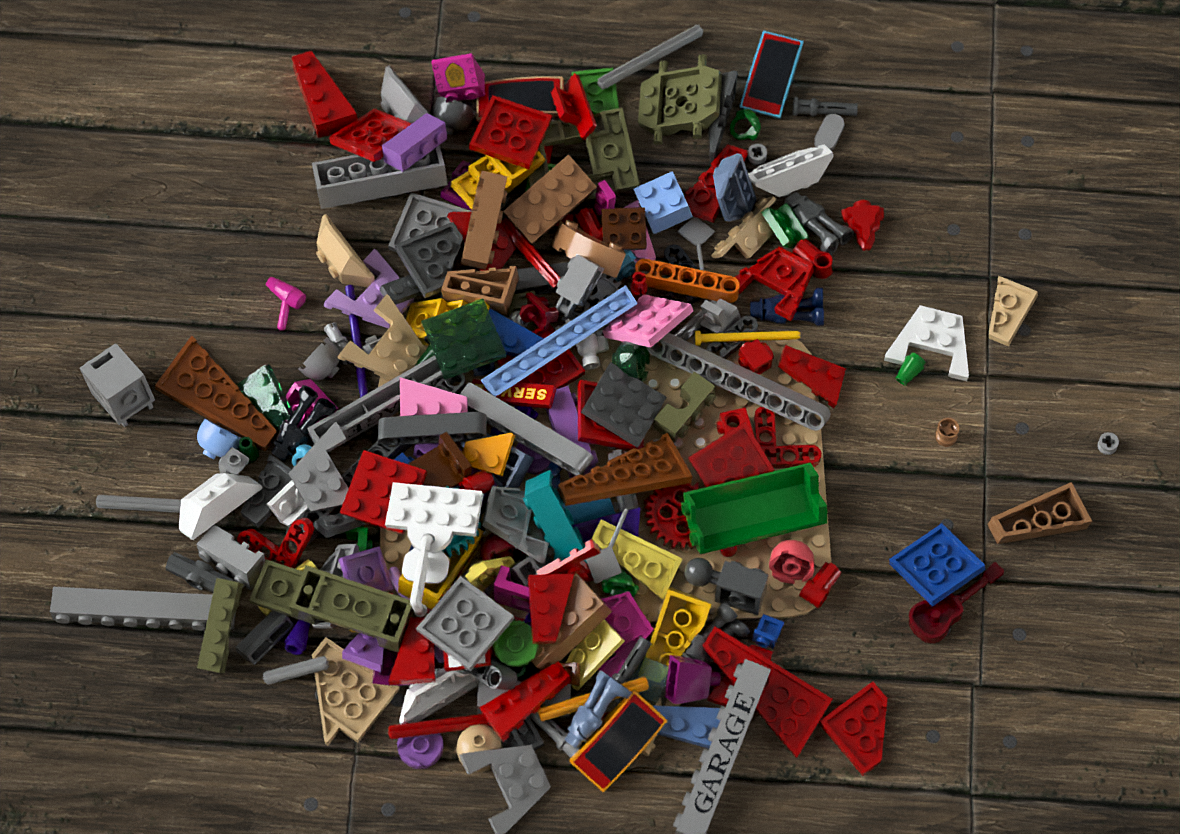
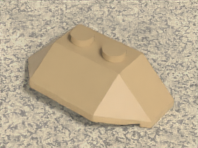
(340, 256)

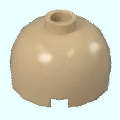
(476, 739)

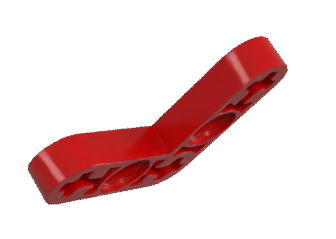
(772, 449)
(282, 553)

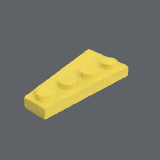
(640, 558)

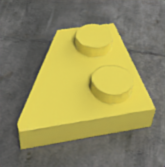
(486, 572)

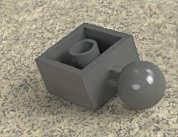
(735, 584)

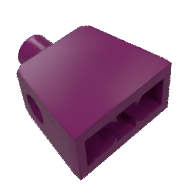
(689, 679)

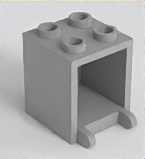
(117, 384)

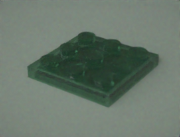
(463, 339)

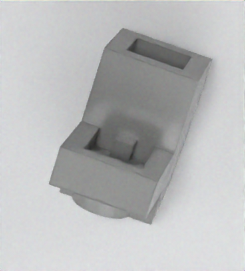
(719, 316)

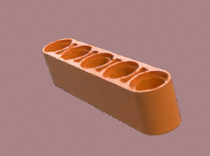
(695, 287)

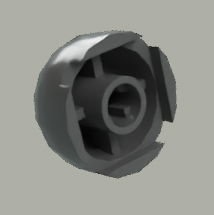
(454, 114)

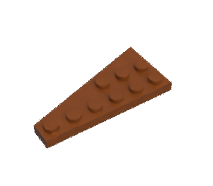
(206, 389)

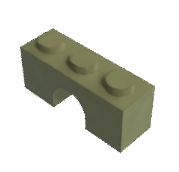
(675, 421)

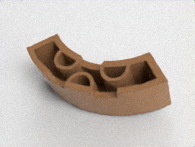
(576, 241)

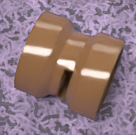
(948, 427)

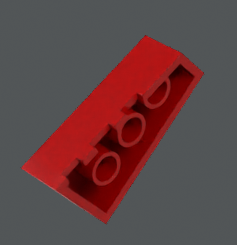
(323, 99)

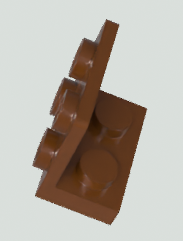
(625, 227)
(444, 464)

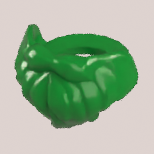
(753, 132)
(620, 584)

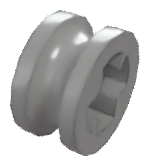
(757, 148)
(1113, 439)

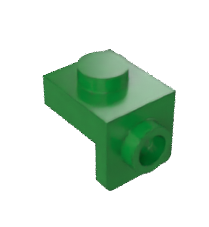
(363, 537)

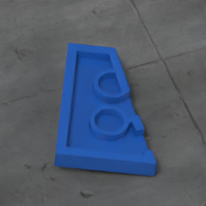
(512, 335)

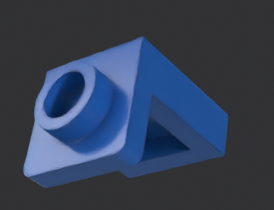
(767, 632)

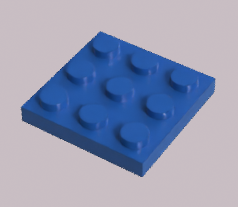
(937, 564)

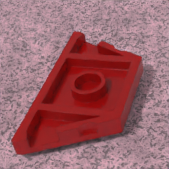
(503, 248)

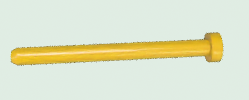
(745, 336)

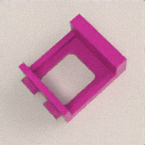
(505, 589)

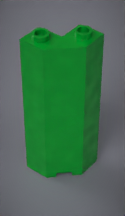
(754, 508)

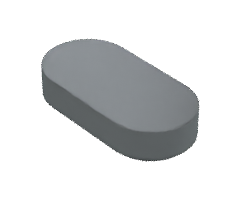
(829, 131)

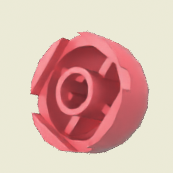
(791, 562)

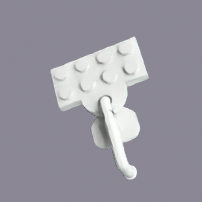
(426, 515)

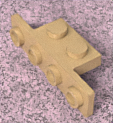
(750, 233)

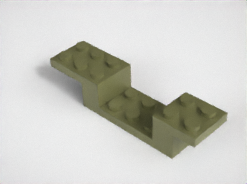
(333, 599)

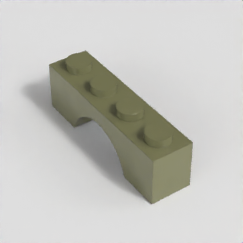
(216, 636)

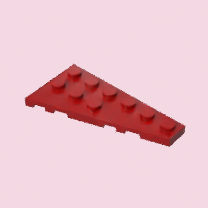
(786, 702)

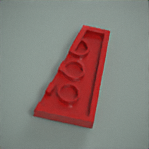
(702, 196)
(515, 705)

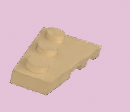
(1009, 309)

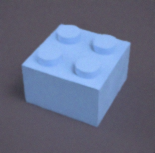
(663, 202)

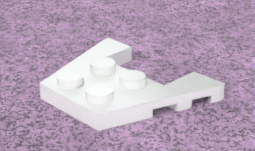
(934, 332)

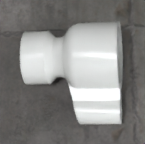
(589, 348)

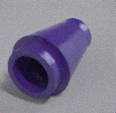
(297, 639)

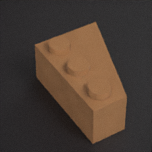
(492, 285)

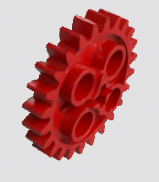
(667, 527)

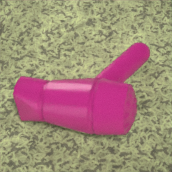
(290, 297)

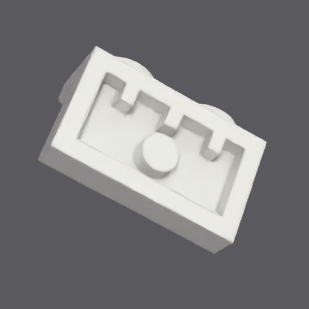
(287, 504)

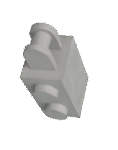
(577, 284)

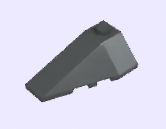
(717, 128)

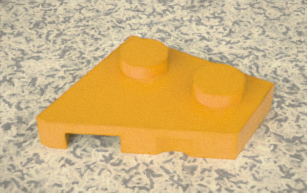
(489, 452)

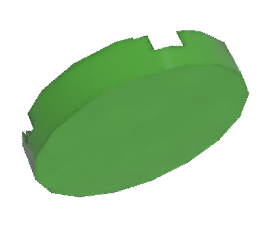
(515, 645)

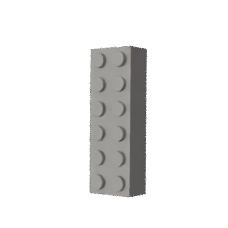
(359, 179)

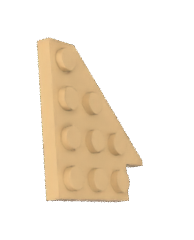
(347, 695)

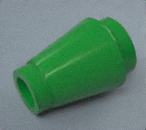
(910, 368)

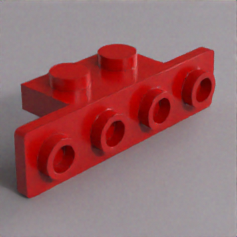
(574, 106)

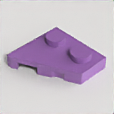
(365, 652)

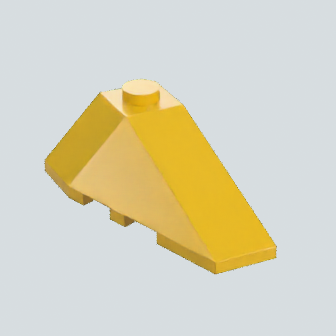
(677, 625)

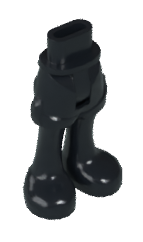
(291, 433)

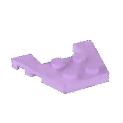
(371, 296)

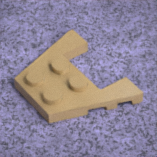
(394, 352)

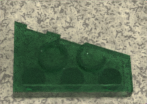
(267, 395)

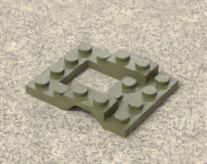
(607, 149)

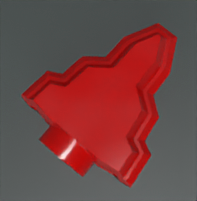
(864, 221)

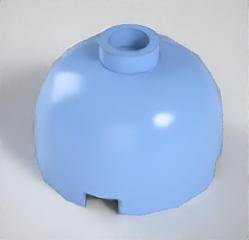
(216, 439)

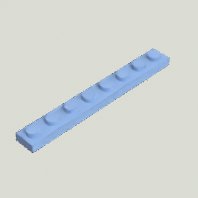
(559, 341)

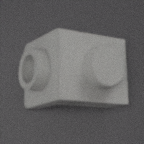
(233, 462)

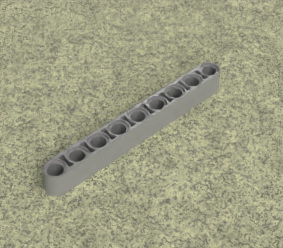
(749, 380)

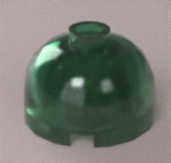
(632, 359)

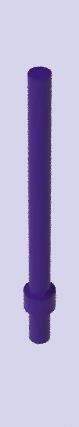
(356, 339)

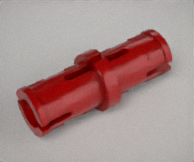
(638, 287)

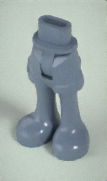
(590, 715)

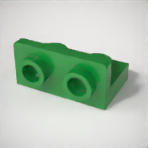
(785, 225)

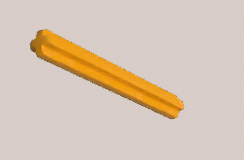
(571, 705)

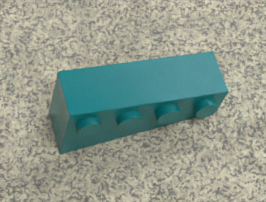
(551, 516)

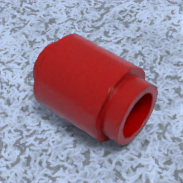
(479, 481)

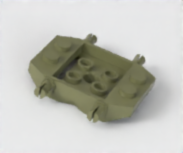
(697, 85)

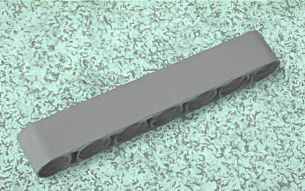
(528, 431)

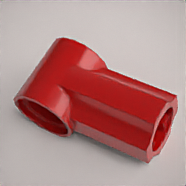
(589, 223)
(813, 255)
(818, 588)

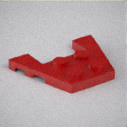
(782, 273)
(574, 563)

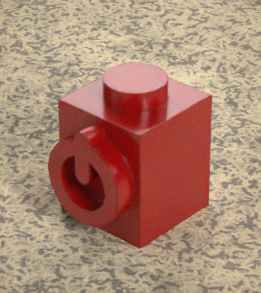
(755, 356)

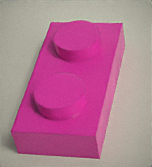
(604, 197)

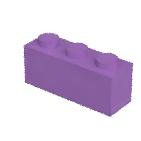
(414, 142)

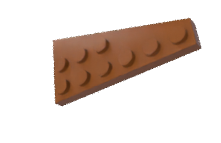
(636, 471)

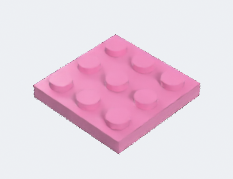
(648, 320)

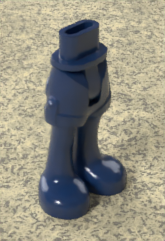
(766, 311)

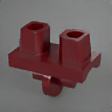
(538, 312)

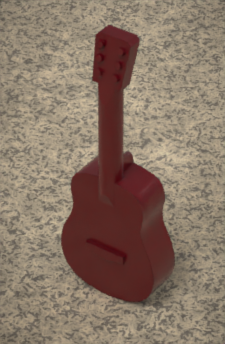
(934, 622)

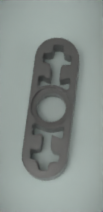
(738, 327)

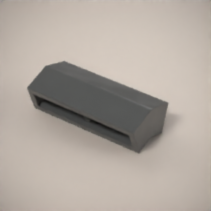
(264, 636)

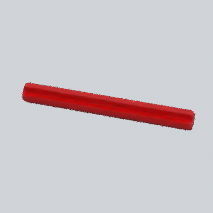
(531, 253)
(435, 726)

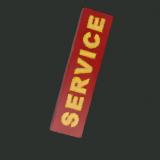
(525, 394)

